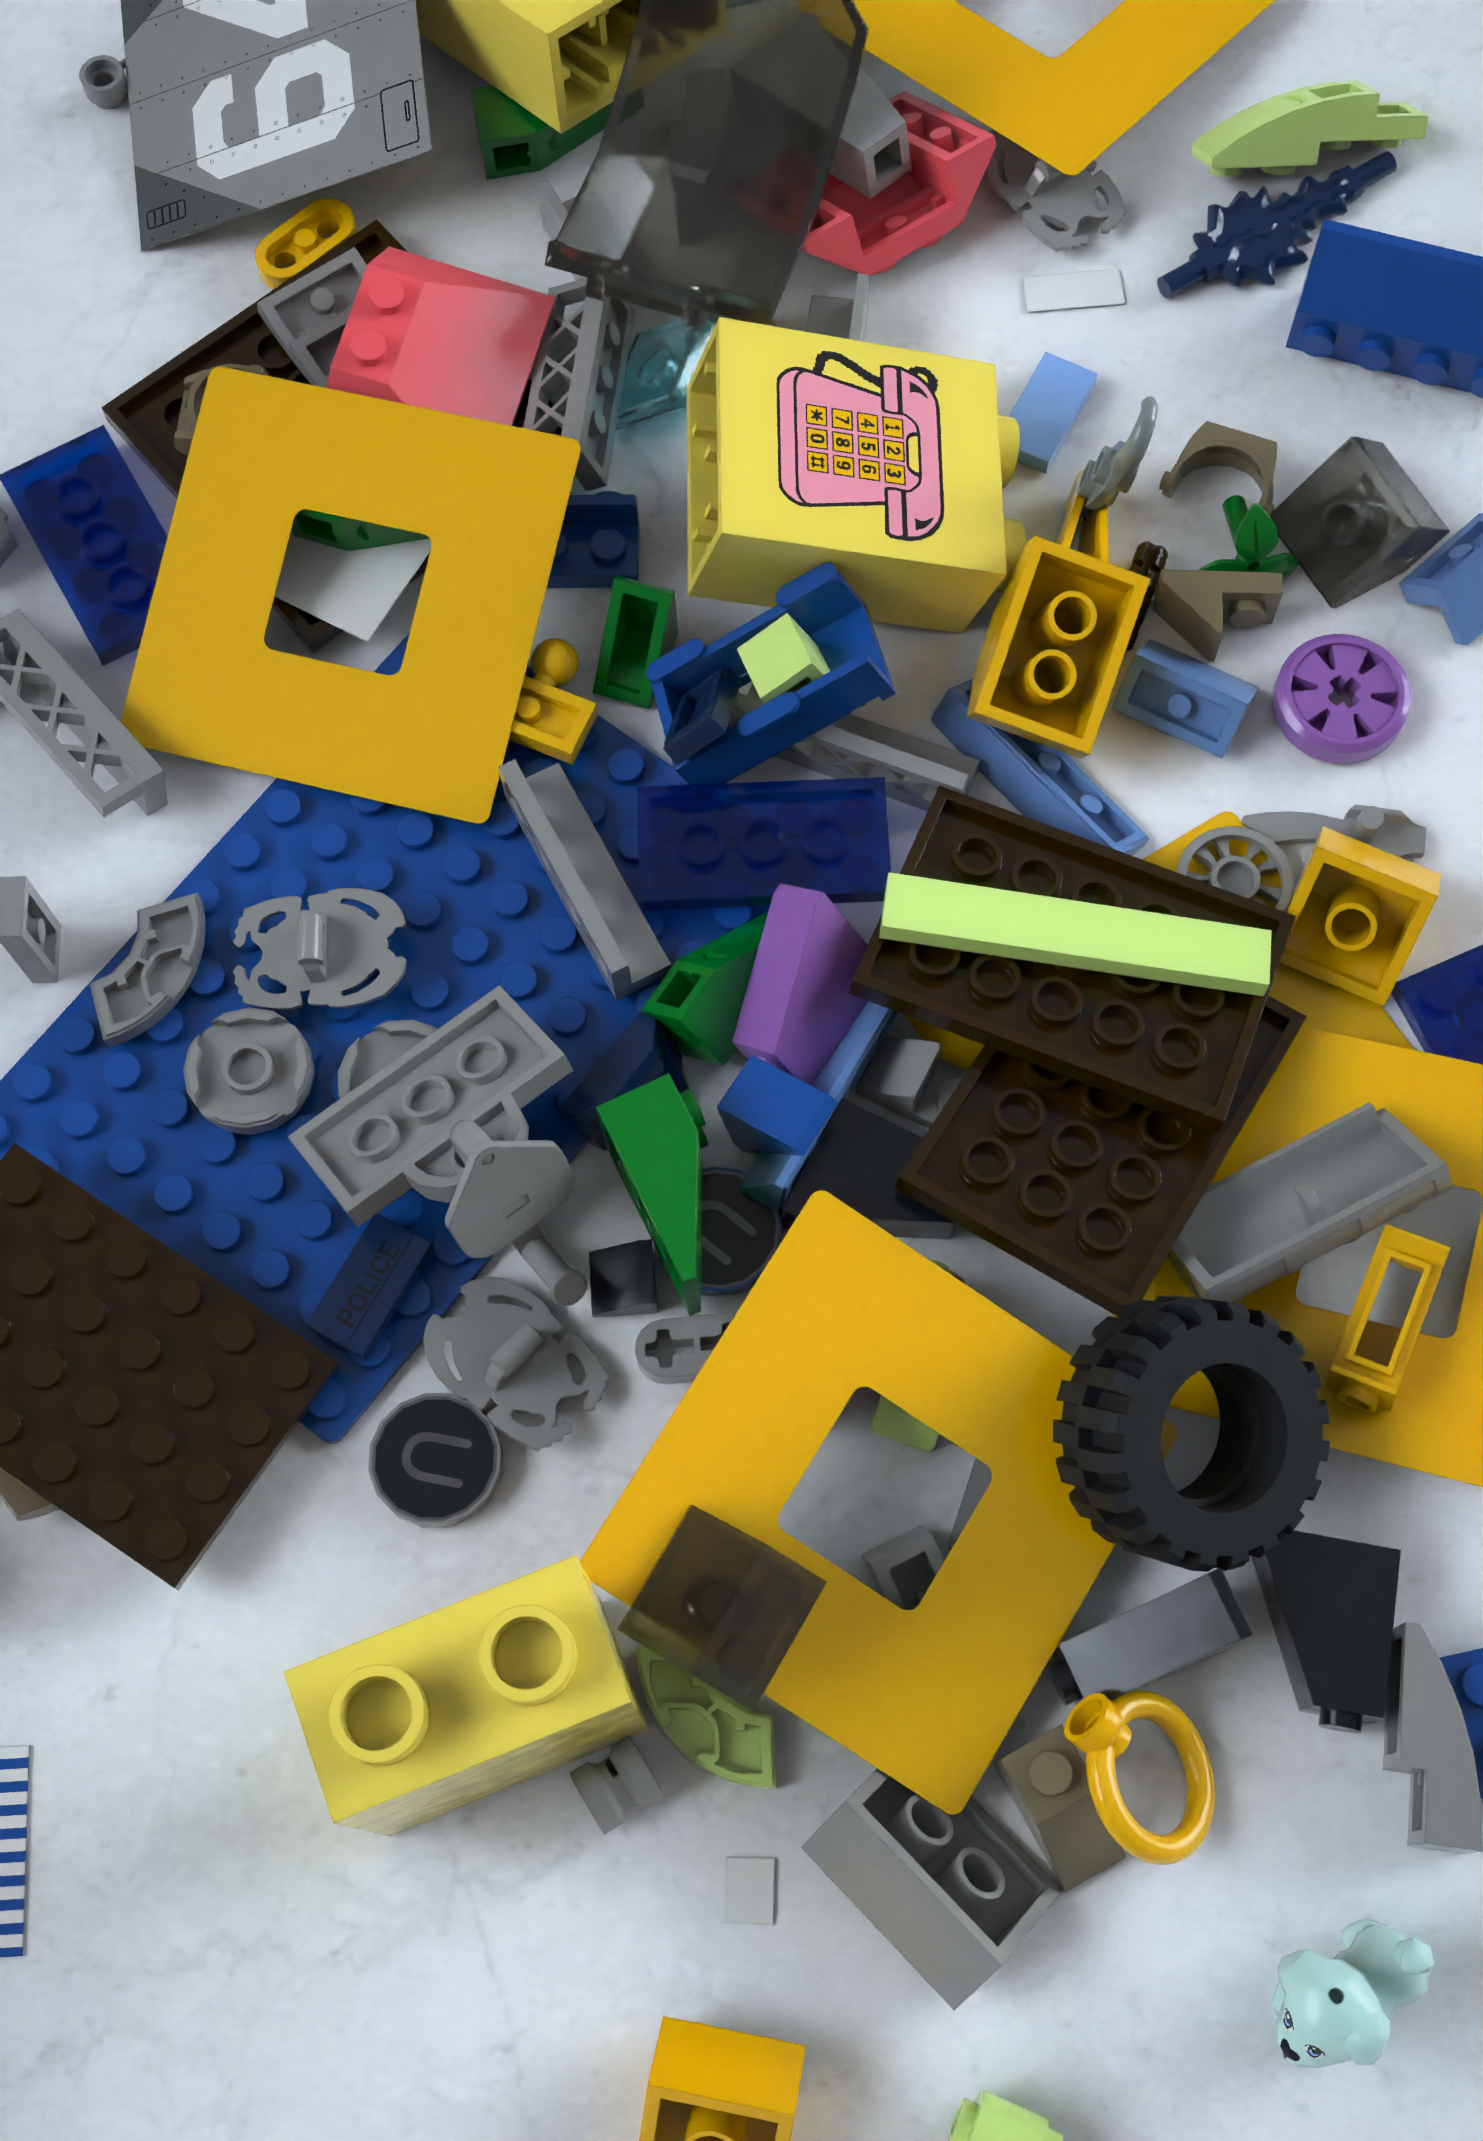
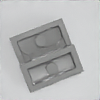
(313, 312)

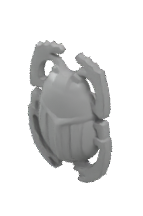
(1053, 195)
(322, 950)
(512, 1359)

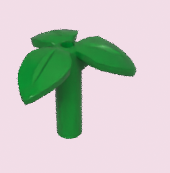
(1254, 540)

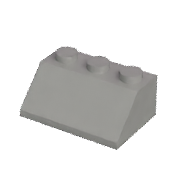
(934, 1883)

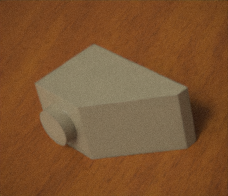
(1056, 1803)

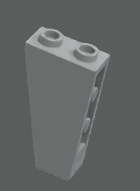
(872, 142)

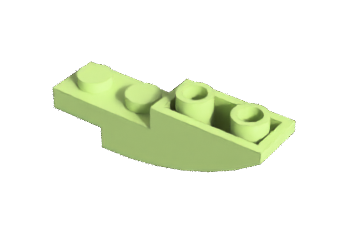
(1297, 123)

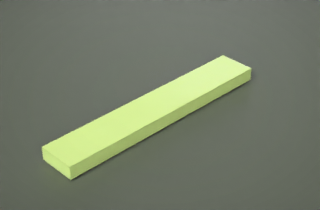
(1076, 934)

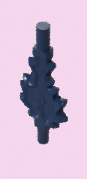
(1263, 236)

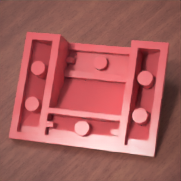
(916, 208)
(440, 338)

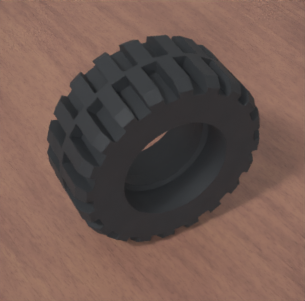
(1264, 1445)

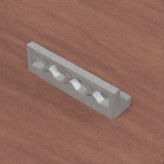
(593, 372)
(84, 713)
(867, 750)
(585, 878)

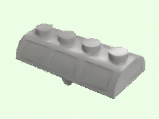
(1304, 1203)

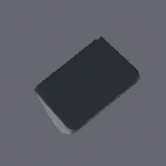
(623, 1279)

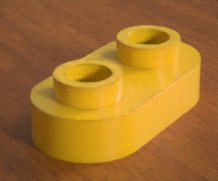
(302, 240)

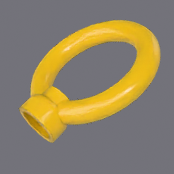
(1102, 1732)

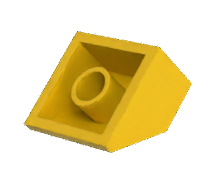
(1357, 915)
(720, 2085)

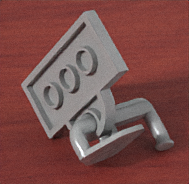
(455, 1133)

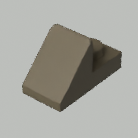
(1203, 600)

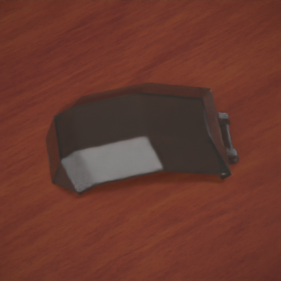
(714, 155)

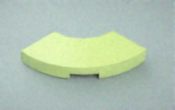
(709, 1725)

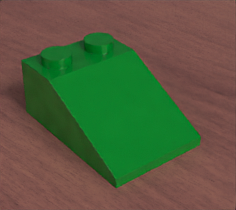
(657, 1152)

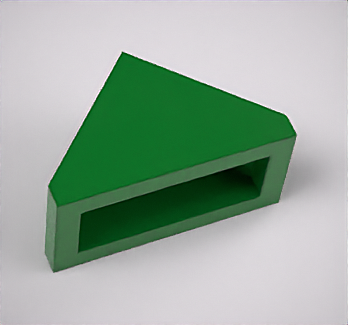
(636, 632)

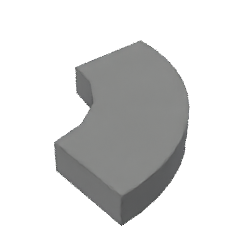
(155, 970)

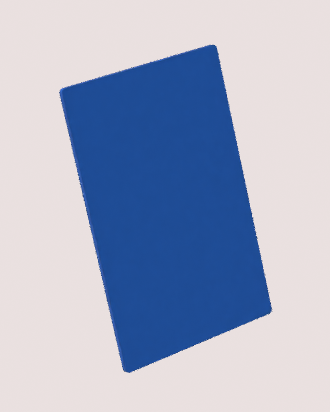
(474, 921)

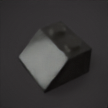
(1357, 522)
(722, 1606)

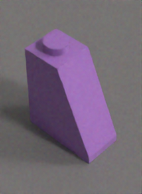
(800, 984)

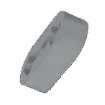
(683, 1333)

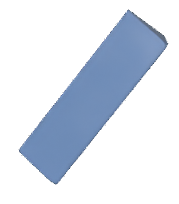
(1037, 778)
(775, 1175)

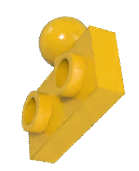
(546, 715)

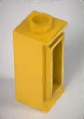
(1362, 1381)

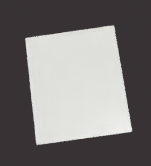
(348, 587)

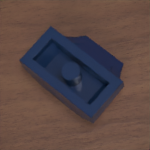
(633, 1060)

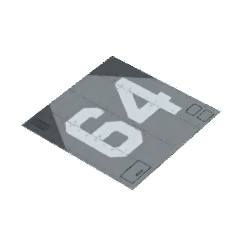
(265, 102)

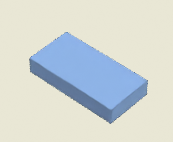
(1050, 409)

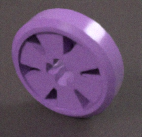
(1343, 665)

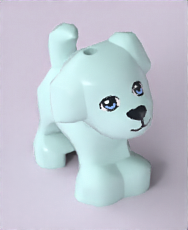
(1344, 2004)

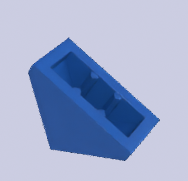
(773, 1110)

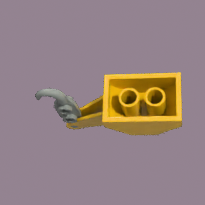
(1065, 615)

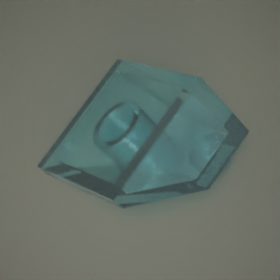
(660, 370)

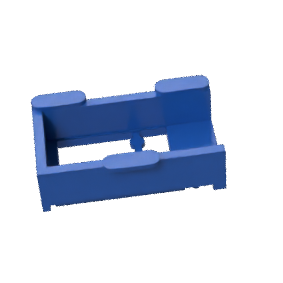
(846, 637)

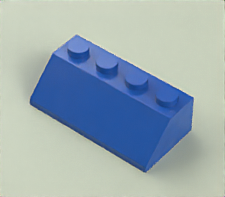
(1393, 307)

